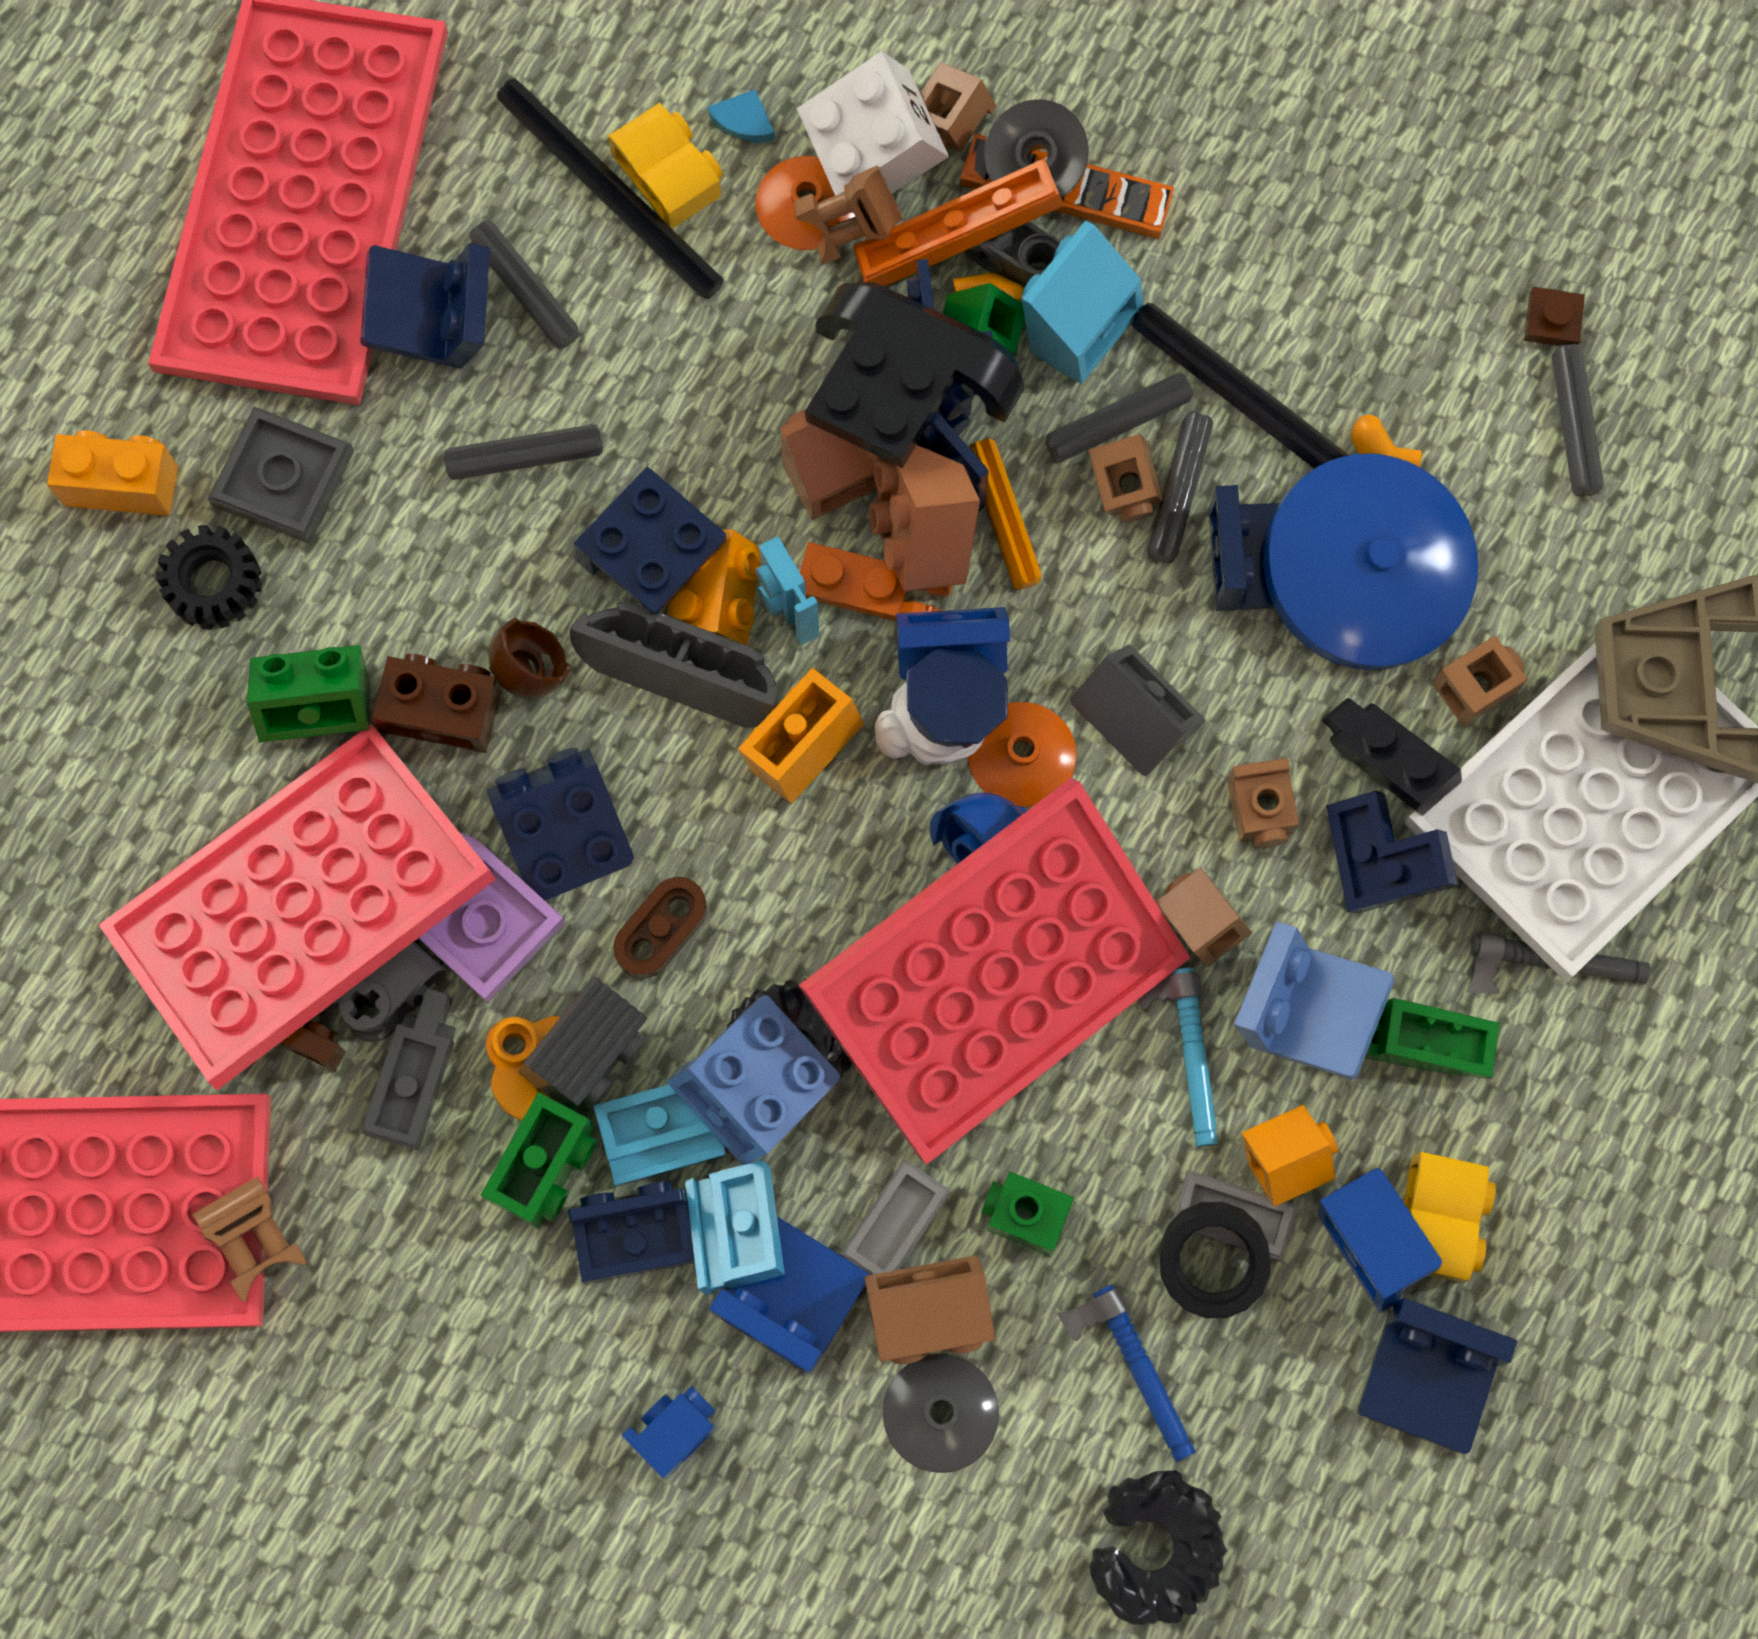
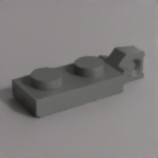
(412, 1074)

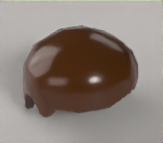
(510, 657)

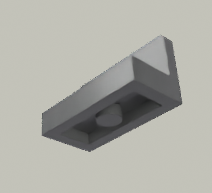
(1136, 709)

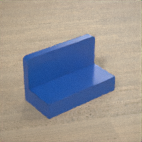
(961, 630)
(1378, 1237)

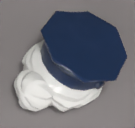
(943, 708)

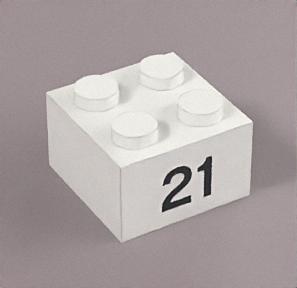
(873, 121)

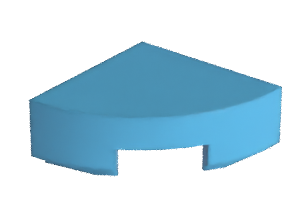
(743, 118)

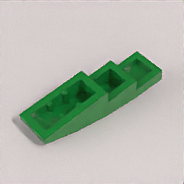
(1434, 1040)

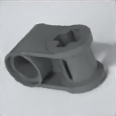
(1015, 252)
(394, 990)

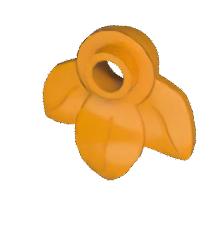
(508, 1086)

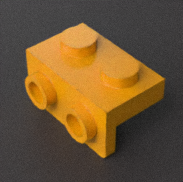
(722, 591)

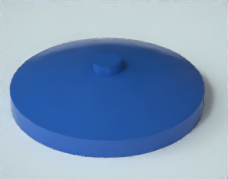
(1370, 561)

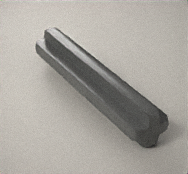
(525, 285)
(1119, 417)
(1577, 420)
(523, 451)
(1180, 487)

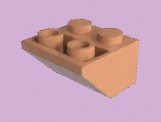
(824, 467)
(925, 519)

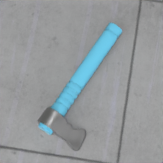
(1186, 990)

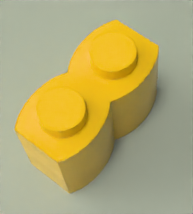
(666, 164)
(1448, 1204)

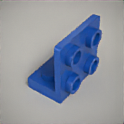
(799, 1310)

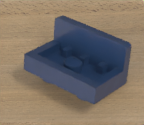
(632, 1232)

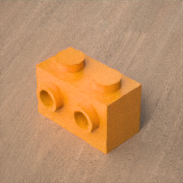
(112, 473)
(801, 735)

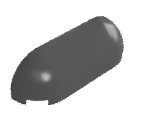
(677, 662)

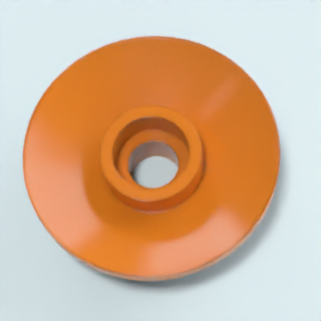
(776, 201)
(1025, 778)

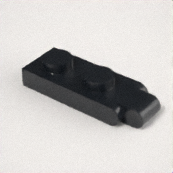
(1392, 754)

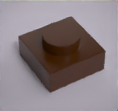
(1554, 317)
(316, 1044)

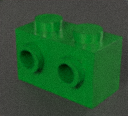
(309, 693)
(539, 1162)

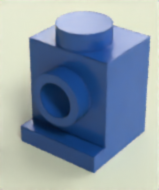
(672, 1431)

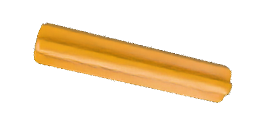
(1007, 518)

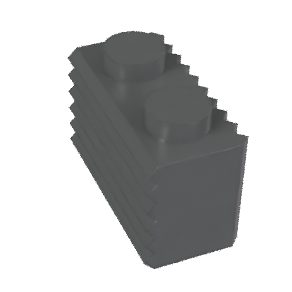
(584, 1045)

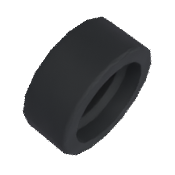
(1214, 1303)

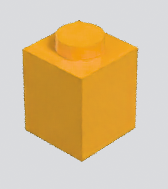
(1290, 1154)

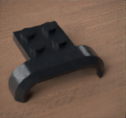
(902, 369)

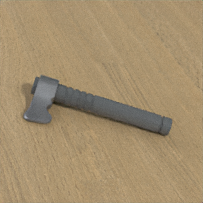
(1492, 948)

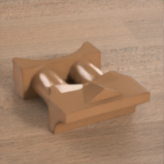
(869, 201)
(234, 1216)

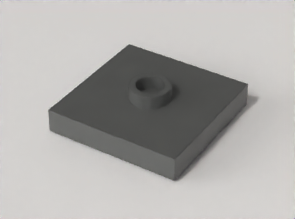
(281, 474)

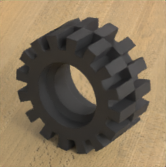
(193, 552)

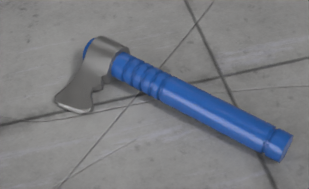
(1111, 1307)

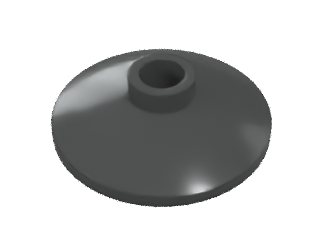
(1038, 126)
(936, 1445)

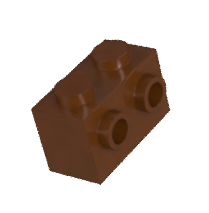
(437, 702)

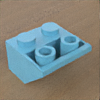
(1080, 303)

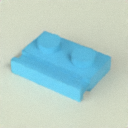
(785, 590)
(653, 1135)
(734, 1227)

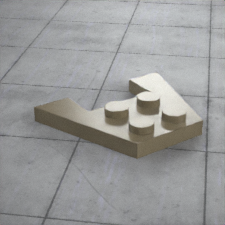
(1661, 678)

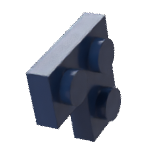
(1378, 868)

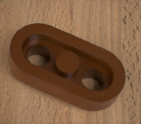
(658, 927)

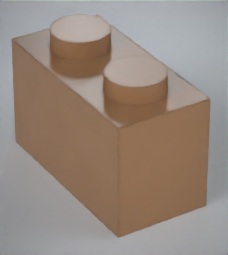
(930, 1309)

